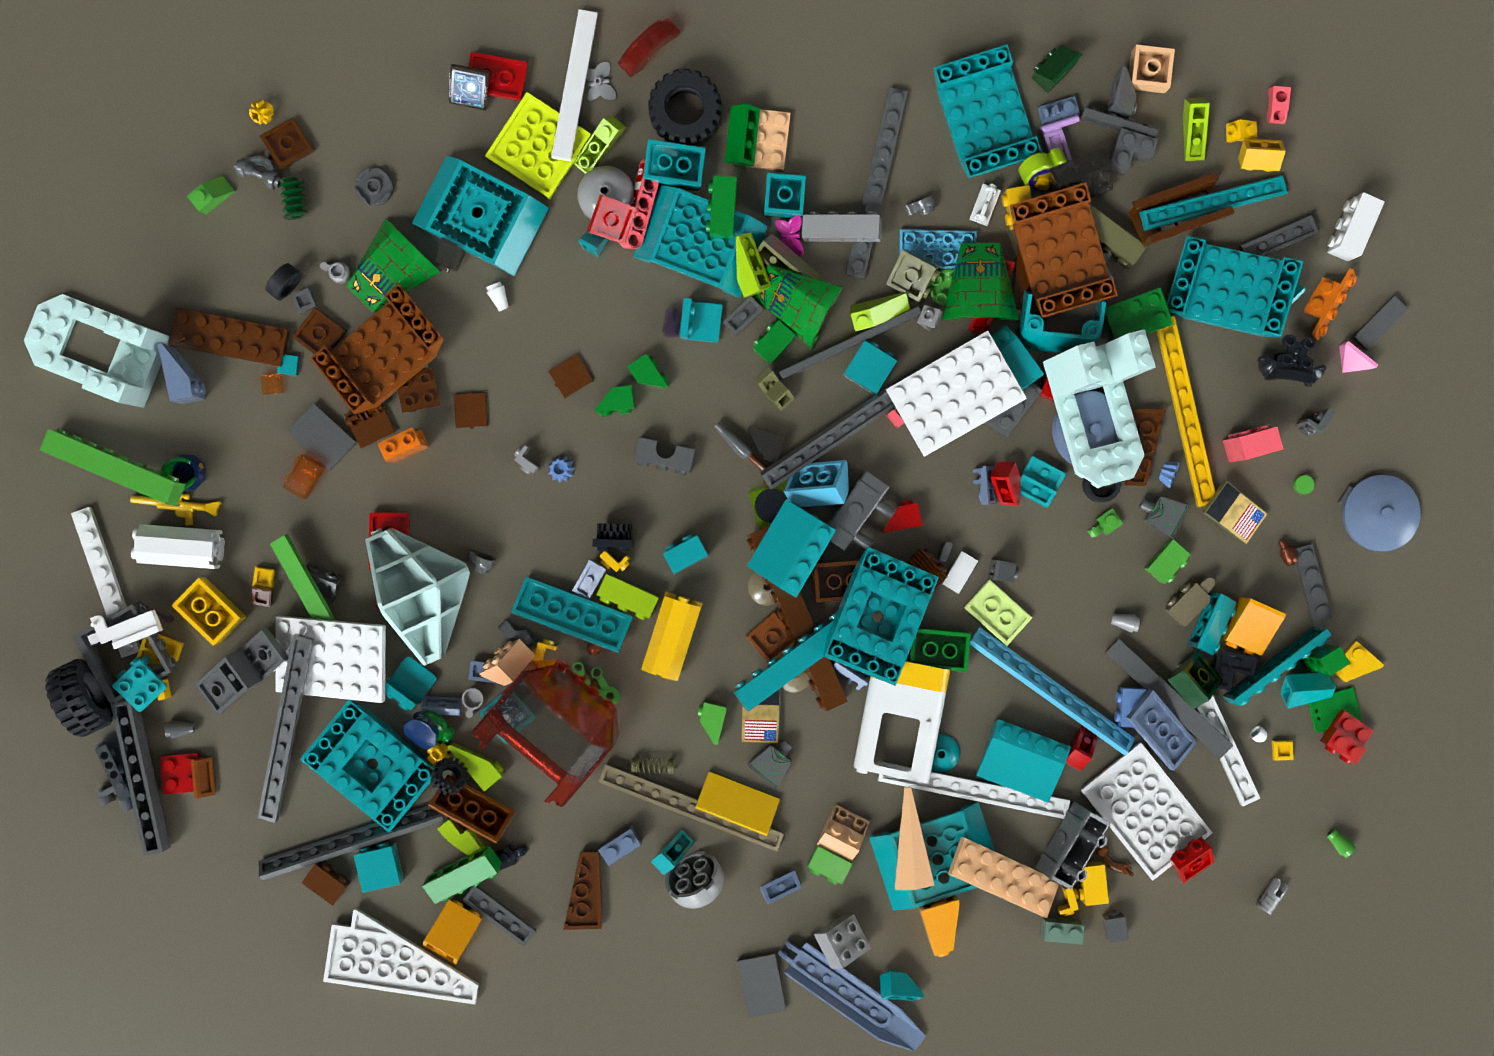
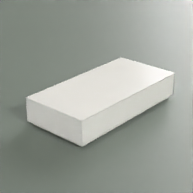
(960, 572)

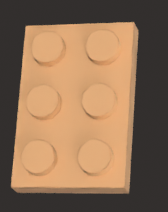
(772, 140)

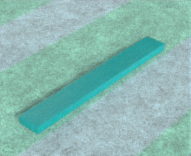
(1213, 202)

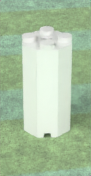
(178, 546)

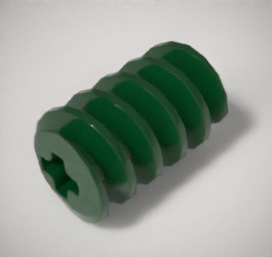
(292, 196)

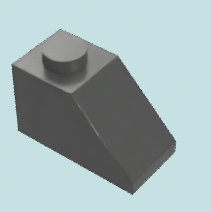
(1003, 571)

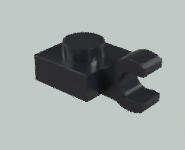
(508, 856)

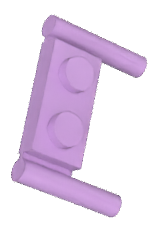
(1054, 136)

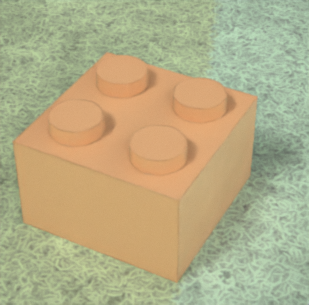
(1151, 68)

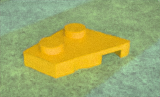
(173, 647)
(1361, 662)

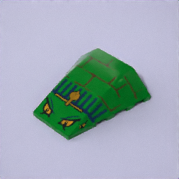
(385, 264)
(980, 285)
(798, 302)

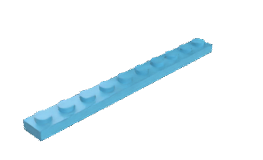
(1052, 691)

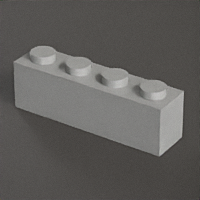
(841, 227)

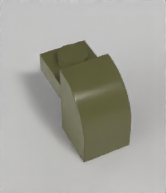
(774, 389)

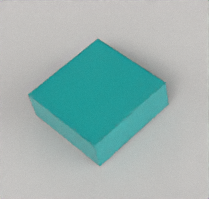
(289, 365)

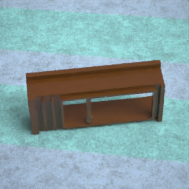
(1171, 195)

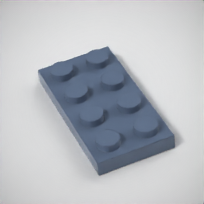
(1161, 729)

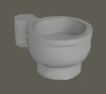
(338, 271)
(472, 699)

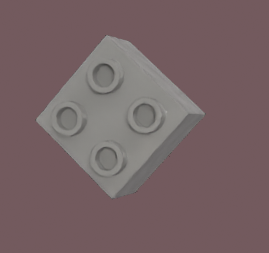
(842, 941)

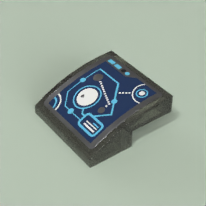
(469, 87)

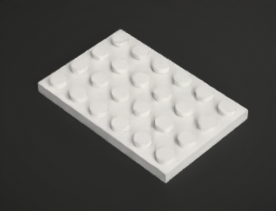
(956, 393)
(344, 657)
(1145, 809)

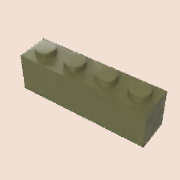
(1116, 240)
(777, 253)

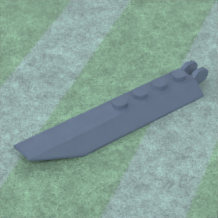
(851, 997)

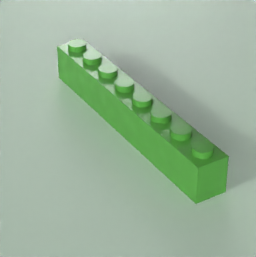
(113, 467)

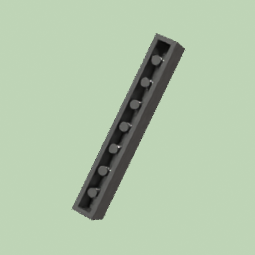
(140, 778)

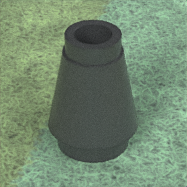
(178, 728)

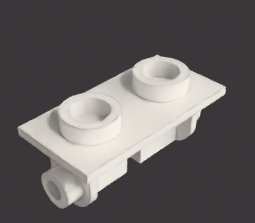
(985, 204)

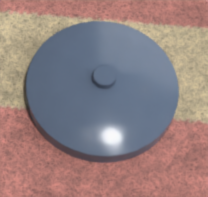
(1095, 419)
(1381, 513)

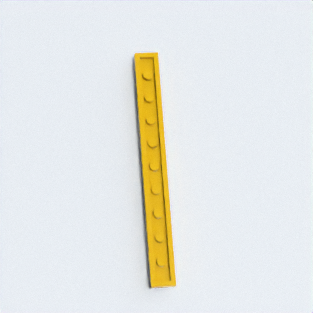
(1186, 414)

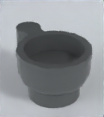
(922, 205)
(482, 561)

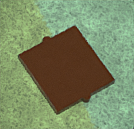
(570, 376)
(470, 410)

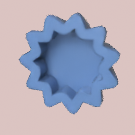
(561, 468)
(1169, 473)

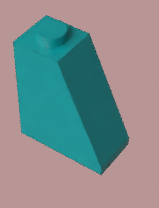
(1306, 688)

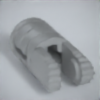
(1272, 896)

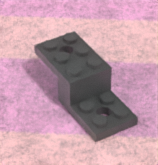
(242, 671)

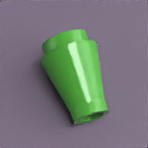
(1341, 843)

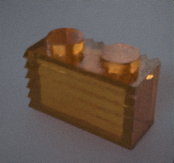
(303, 476)

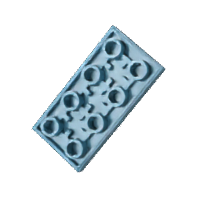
(936, 245)

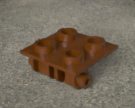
(419, 392)
(369, 425)

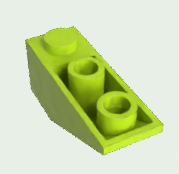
(599, 143)

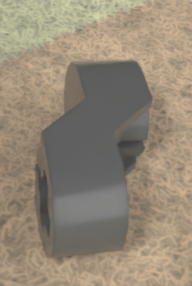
(510, 631)

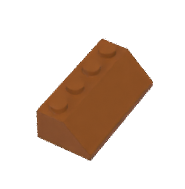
(474, 811)

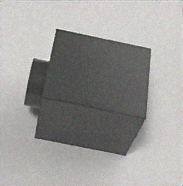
(1115, 926)

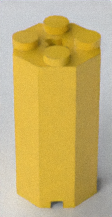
(671, 636)

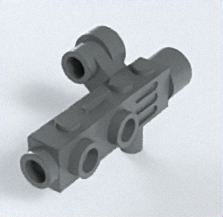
(114, 773)

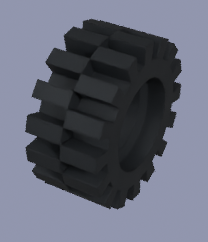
(614, 531)
(455, 767)

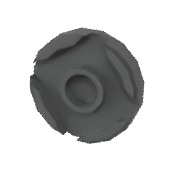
(373, 186)

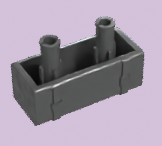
(859, 504)
(1073, 846)

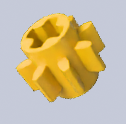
(261, 112)
(437, 753)

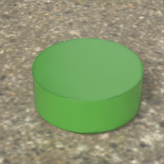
(1303, 484)

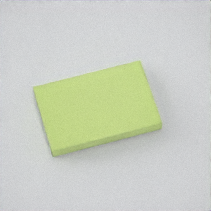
(997, 612)

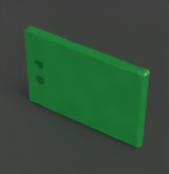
(1329, 708)

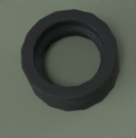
(283, 281)
(1100, 499)

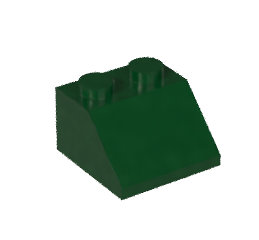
(1055, 67)
(1195, 680)

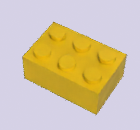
(209, 611)

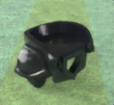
(1293, 364)

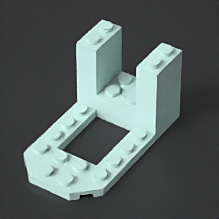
(132, 366)
(1090, 368)

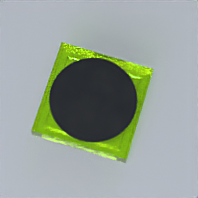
(767, 504)

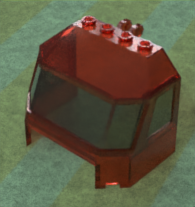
(553, 724)

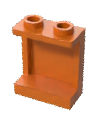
(403, 445)

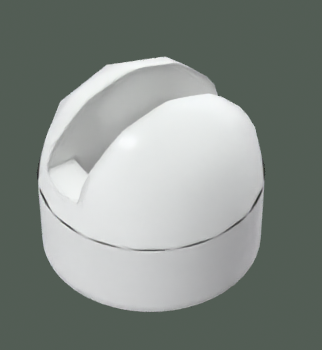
(1258, 734)

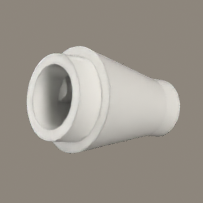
(498, 296)

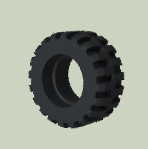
(685, 83)
(78, 698)

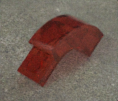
(646, 45)

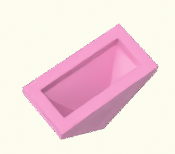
(1354, 359)

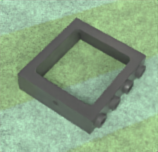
(98, 665)

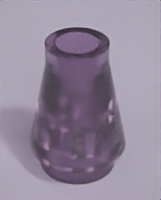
(671, 323)

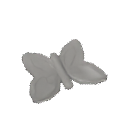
(597, 82)

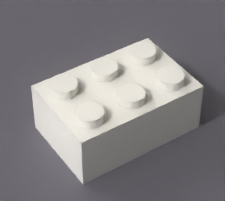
(1355, 226)

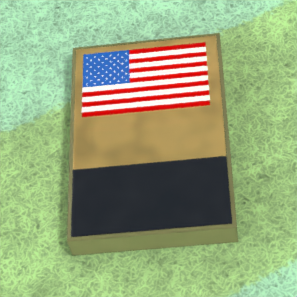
(1235, 512)
(762, 722)

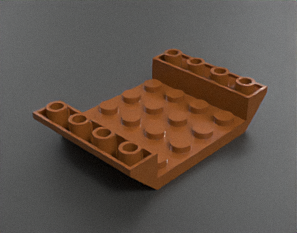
(1061, 250)
(380, 353)

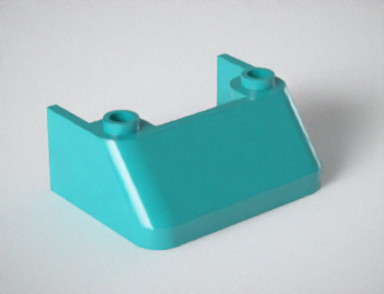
(1034, 338)

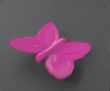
(789, 233)

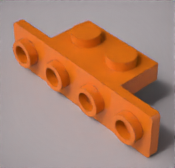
(1326, 300)

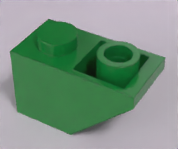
(645, 372)
(617, 400)

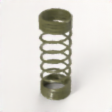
(635, 765)

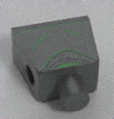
(1164, 514)
(772, 763)

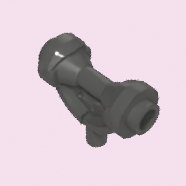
(245, 167)

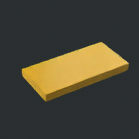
(737, 803)

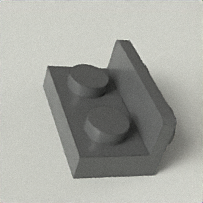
(1316, 423)
(326, 581)

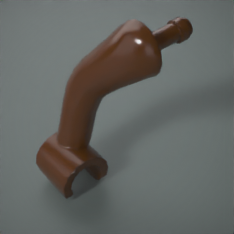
(1119, 867)

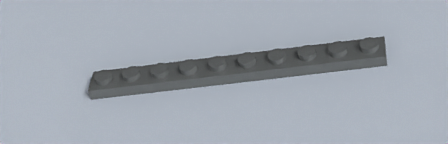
(878, 175)
(830, 437)
(285, 727)
(346, 843)

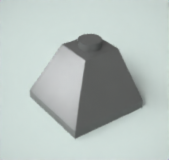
(1122, 95)

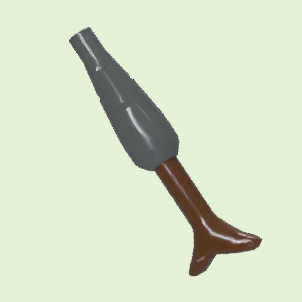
(740, 447)

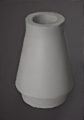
(1126, 621)

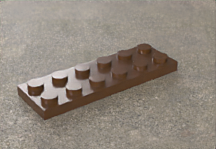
(228, 337)

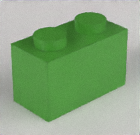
(1167, 561)
(829, 865)

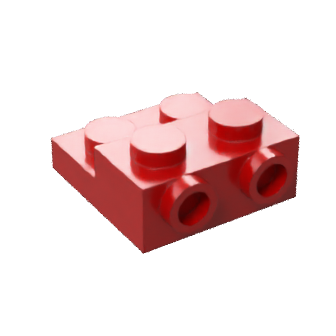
(1346, 737)
(1192, 859)

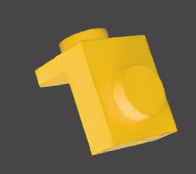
(1241, 129)
(610, 562)
(541, 648)
(1071, 906)

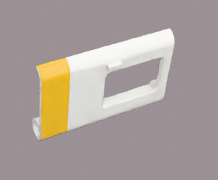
(917, 695)

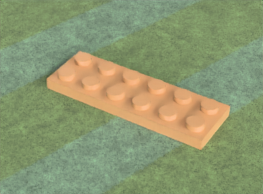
(1003, 877)

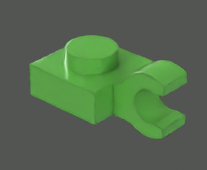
(1106, 522)

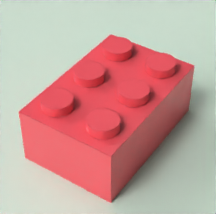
(1252, 443)

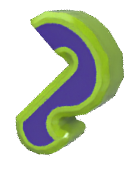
(1039, 164)

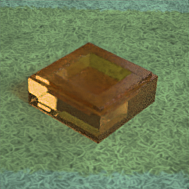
(272, 384)

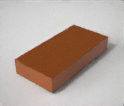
(203, 777)

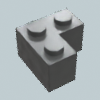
(1129, 146)

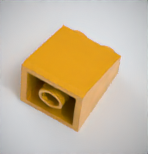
(1252, 626)
(941, 924)
(452, 931)

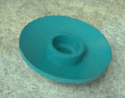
(951, 757)

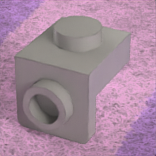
(929, 317)
(526, 465)

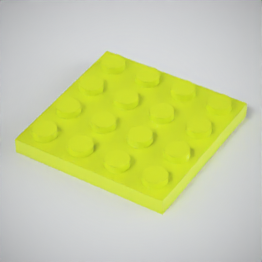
(527, 146)

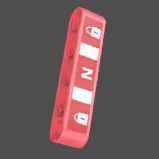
(642, 214)

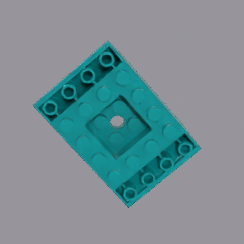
(507, 220)
(901, 597)
(343, 756)

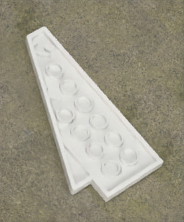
(381, 959)

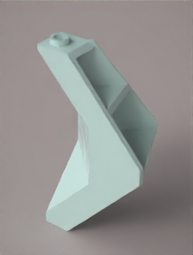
(417, 590)

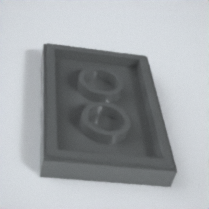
(322, 436)
(761, 985)

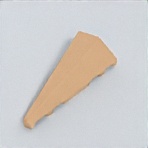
(912, 863)

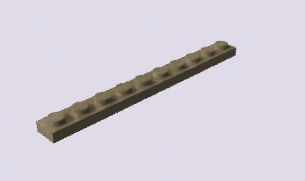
(682, 804)

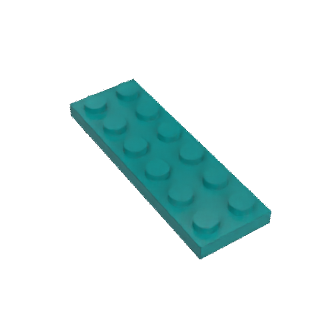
(572, 614)
(1278, 664)

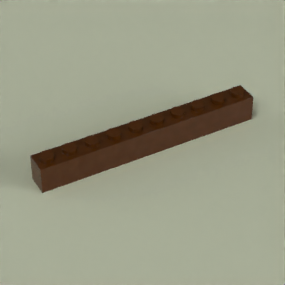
(798, 623)

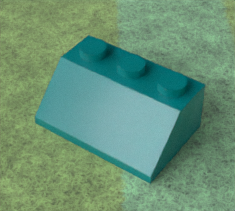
(1212, 623)

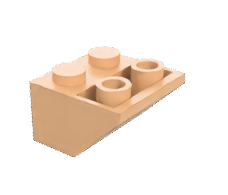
(507, 662)
(843, 833)

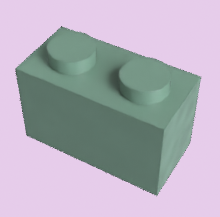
(1062, 930)

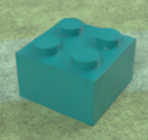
(784, 195)
(685, 554)

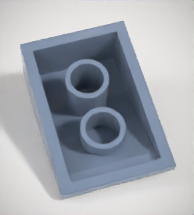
(180, 379)

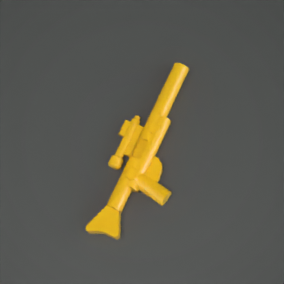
(183, 509)

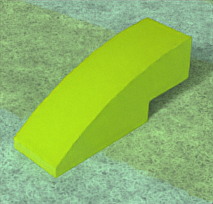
(465, 840)

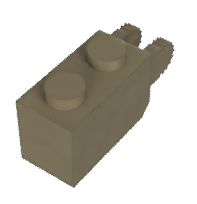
(1190, 601)

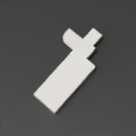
(126, 631)

